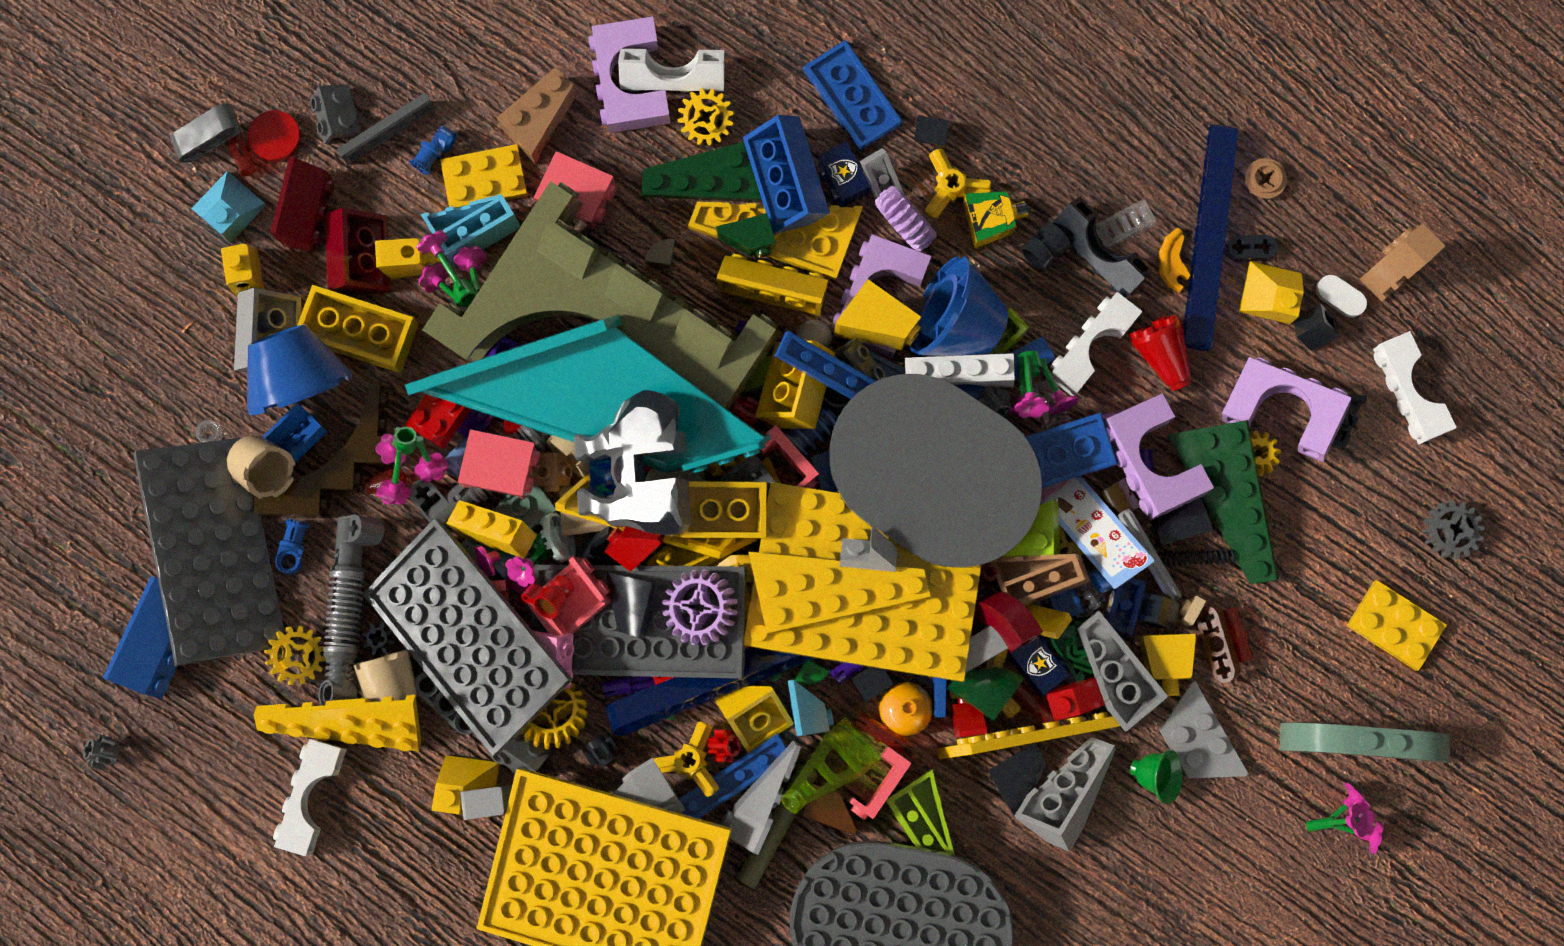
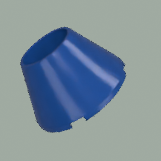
(959, 313)
(290, 369)

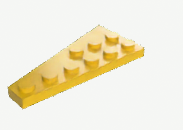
(349, 720)

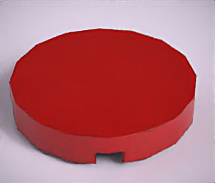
(274, 136)

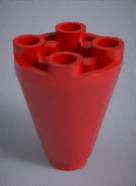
(1165, 350)

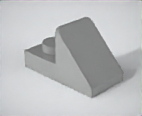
(879, 172)
(873, 554)
(485, 802)

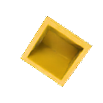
(878, 319)

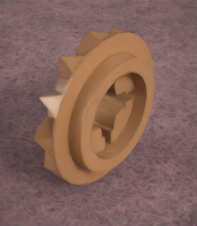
(1264, 167)

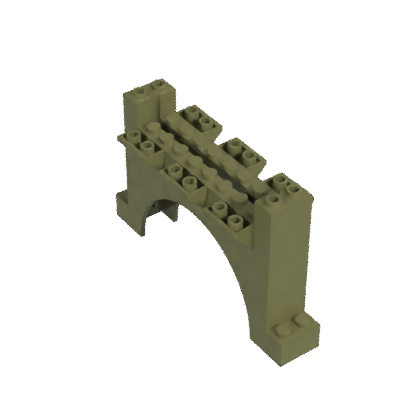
(563, 273)

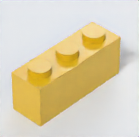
(491, 529)

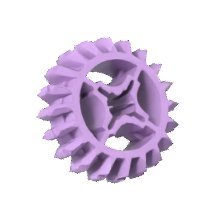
(905, 218)
(698, 617)

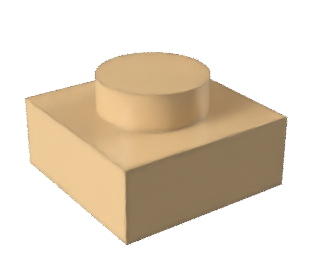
(1190, 610)

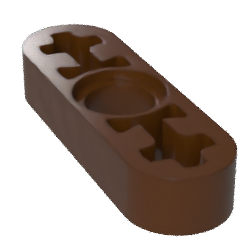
(1212, 654)

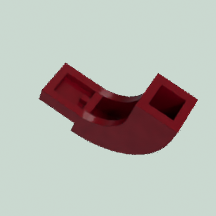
(1008, 618)

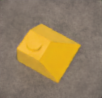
(1272, 293)
(754, 714)
(462, 775)

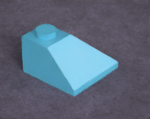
(229, 206)
(808, 711)

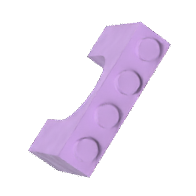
(622, 109)
(879, 260)
(1262, 380)
(1156, 493)

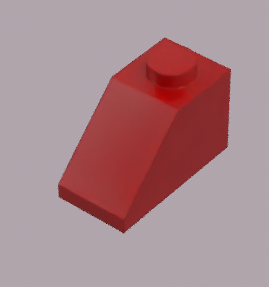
(631, 546)
(1075, 699)
(967, 720)

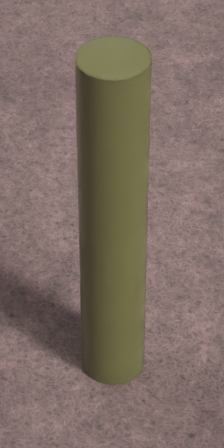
(782, 818)

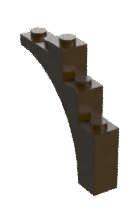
(341, 474)

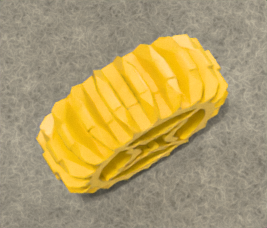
(560, 709)

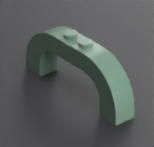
(1365, 741)

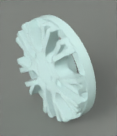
(562, 546)

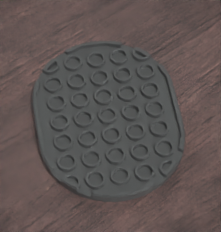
(935, 470)
(897, 898)

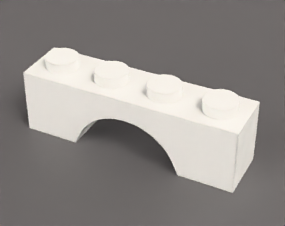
(641, 72)
(1113, 320)
(981, 370)
(1425, 418)
(298, 830)

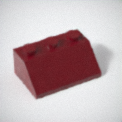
(302, 205)
(352, 252)

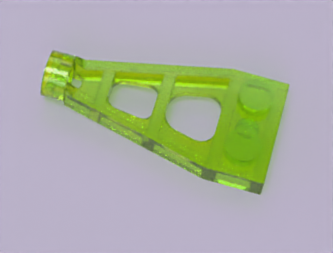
(851, 748)

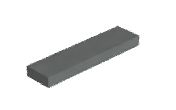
(386, 128)

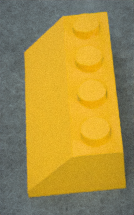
(772, 285)

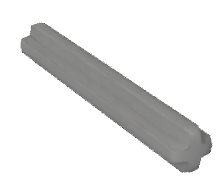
(1157, 567)

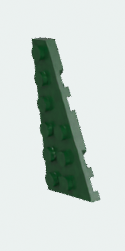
(711, 175)
(1237, 495)

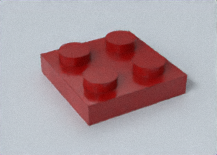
(437, 419)

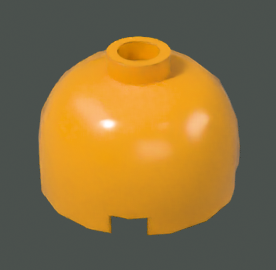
(906, 708)

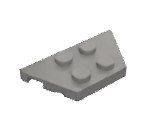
(1200, 739)

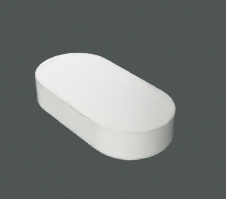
(1341, 296)

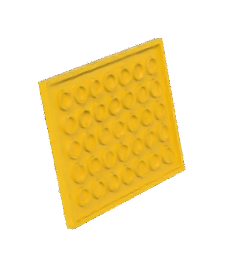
(911, 637)
(599, 869)

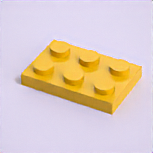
(484, 176)
(1396, 625)

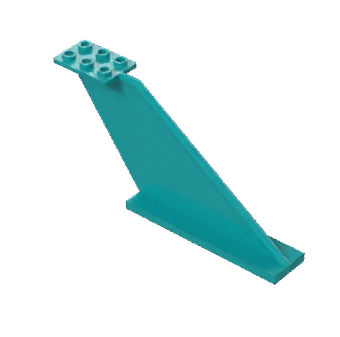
(578, 384)

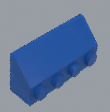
(786, 174)
(144, 652)

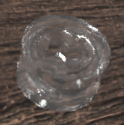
(206, 425)

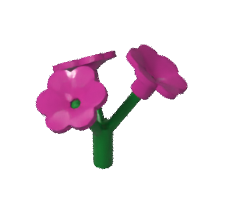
(1358, 821)

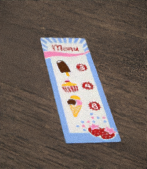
(1097, 531)

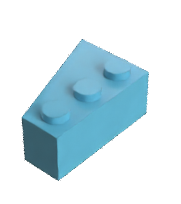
(473, 225)

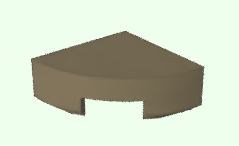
(661, 253)

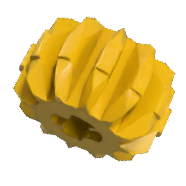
(1268, 458)

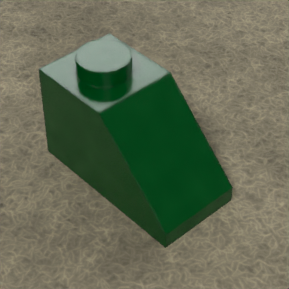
(749, 235)

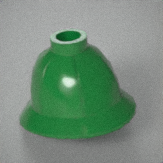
(1159, 774)

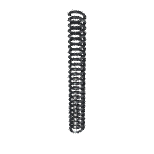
(1195, 556)

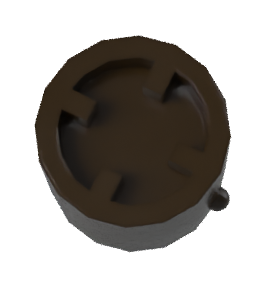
(1119, 498)

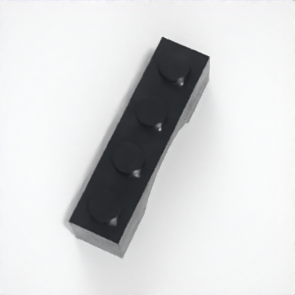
(1121, 271)

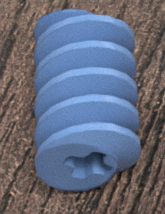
(805, 437)

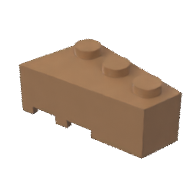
(537, 113)
(1402, 260)
(1040, 576)

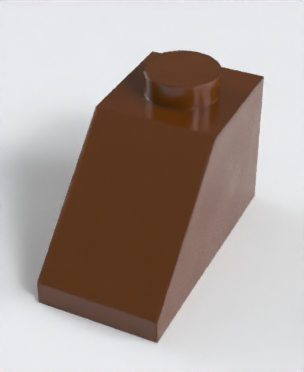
(830, 811)

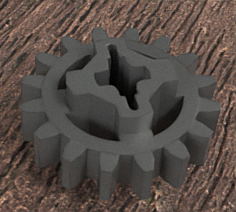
(1463, 523)

